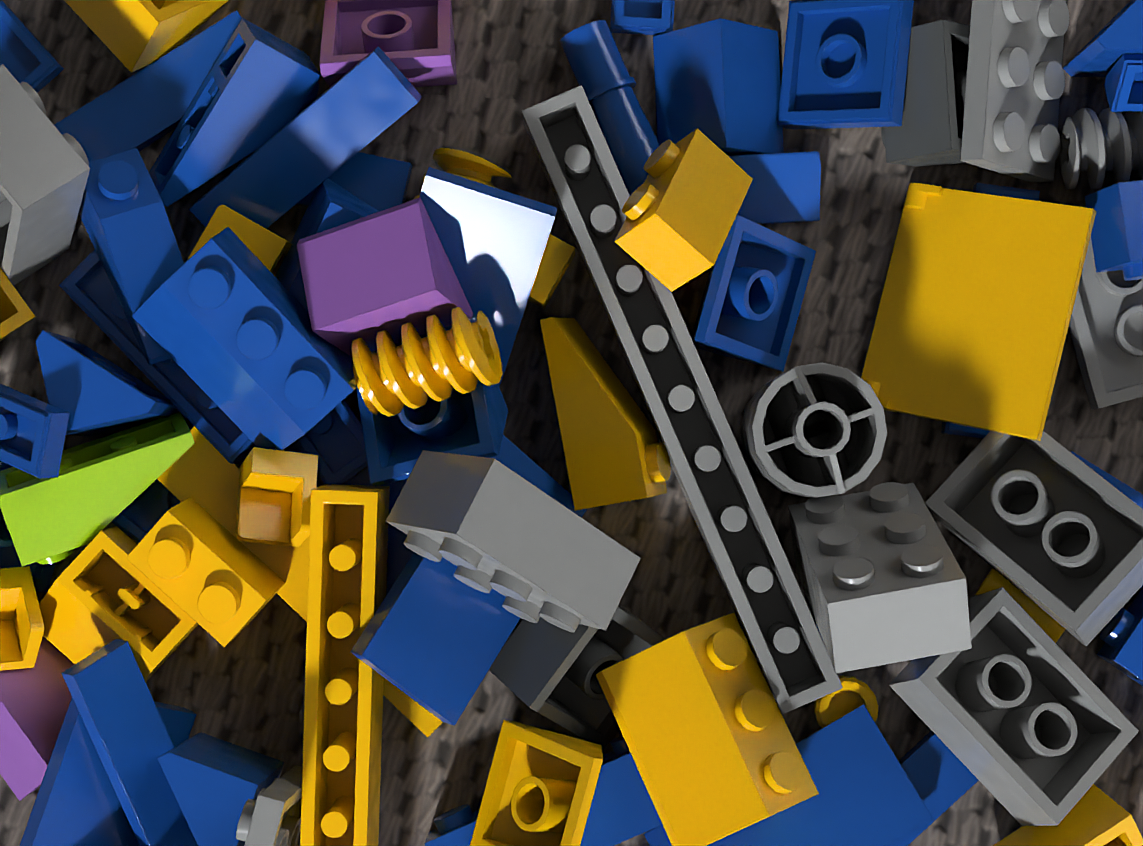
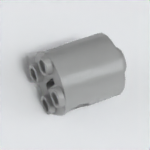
(825, 462)

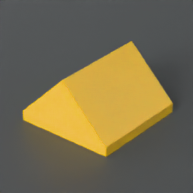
(537, 789)

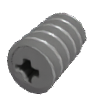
(1101, 145)

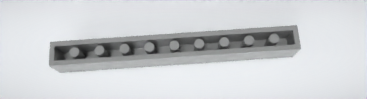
(682, 405)

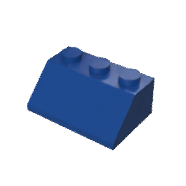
(247, 343)

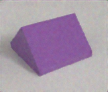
(410, 32)
(378, 277)
(31, 718)

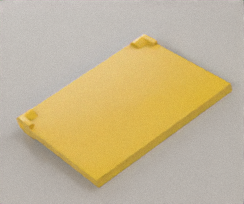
(977, 308)

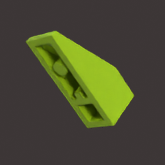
(92, 488)

